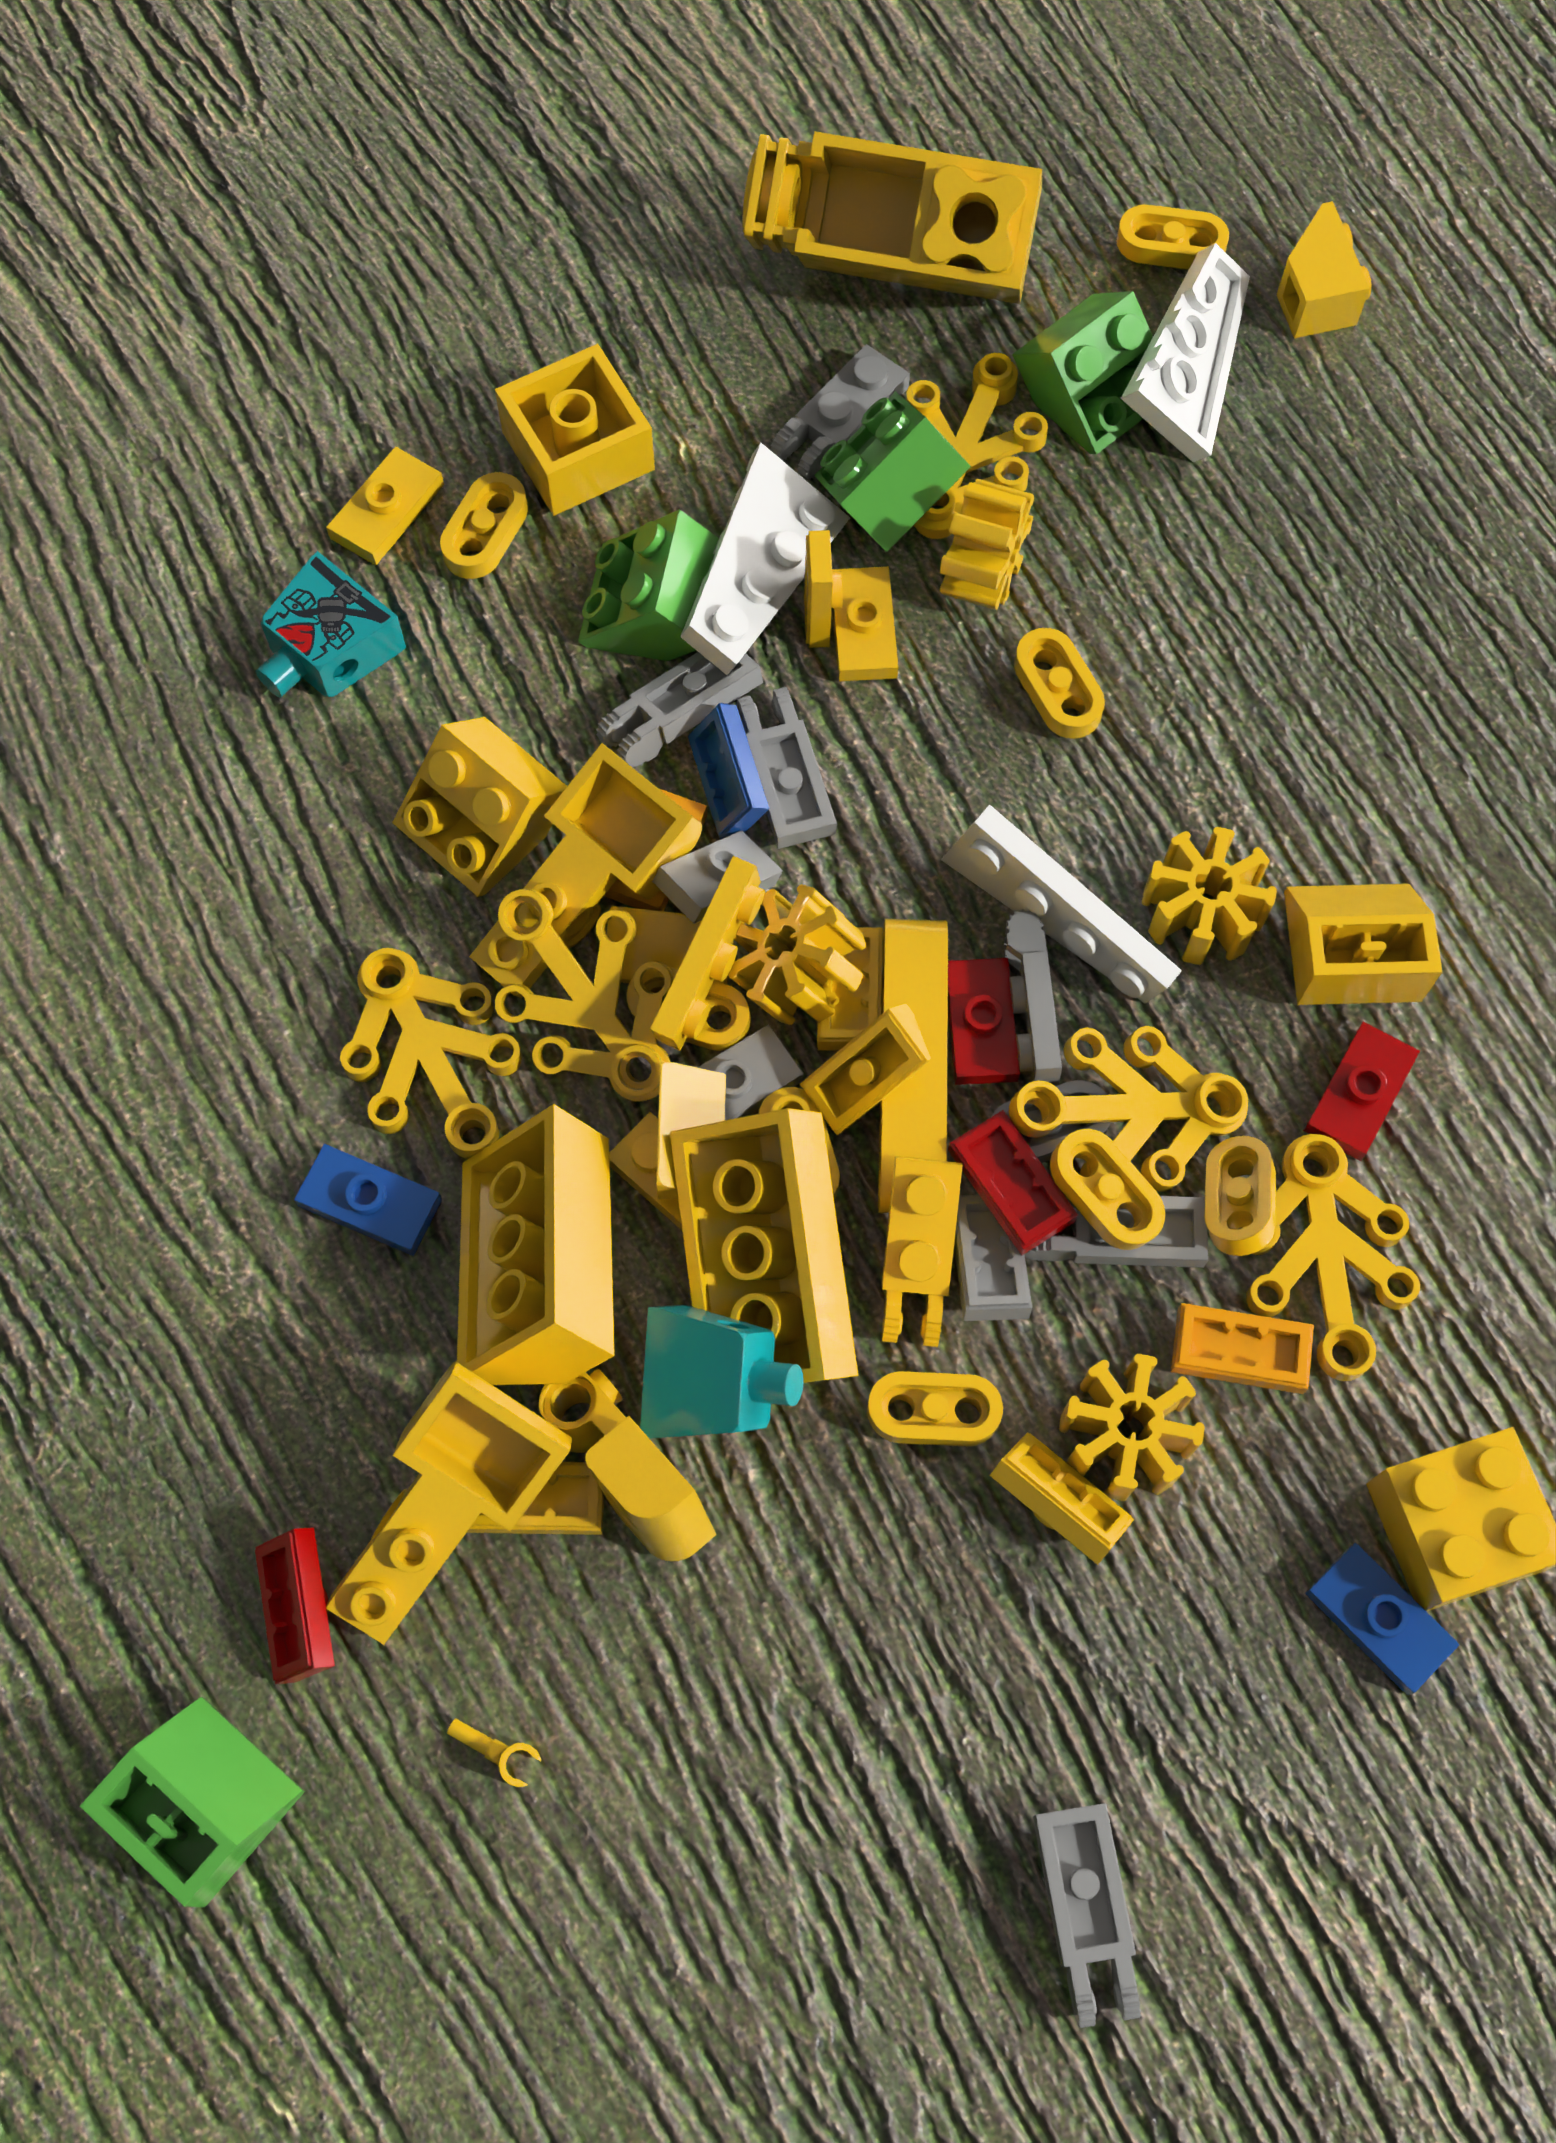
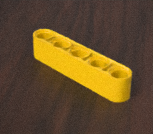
(916, 1111)

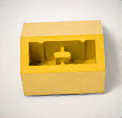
(478, 803)
(1361, 944)

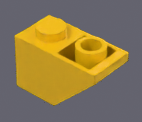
(1323, 279)

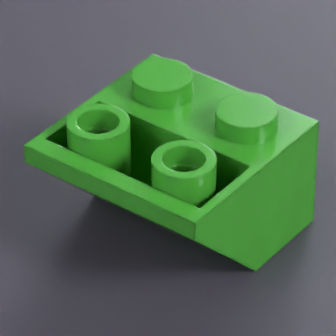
(1084, 365)
(891, 469)
(647, 588)
(192, 1802)

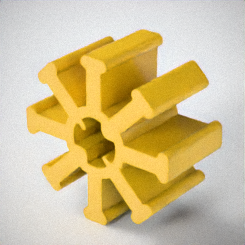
(986, 543)
(1237, 903)
(797, 955)
(1153, 1440)

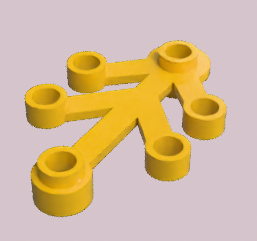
(992, 386)
(591, 1004)
(424, 1042)
(1138, 1101)
(1330, 1245)

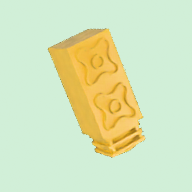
(894, 213)

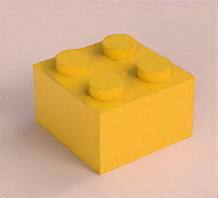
(575, 429)
(1466, 1519)

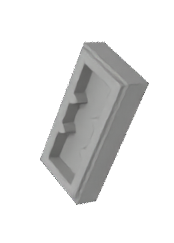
(696, 876)
(754, 1071)
(988, 1266)

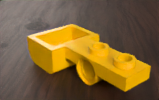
(613, 831)
(472, 1458)
(630, 1468)

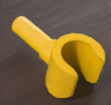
(492, 1748)

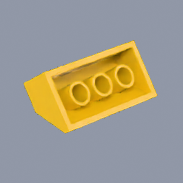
(767, 1234)
(536, 1254)

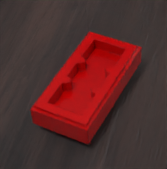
(982, 1022)
(1362, 1090)
(1012, 1182)
(294, 1606)

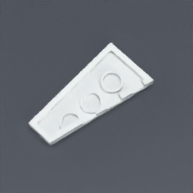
(1191, 354)
(757, 558)
(1026, 878)

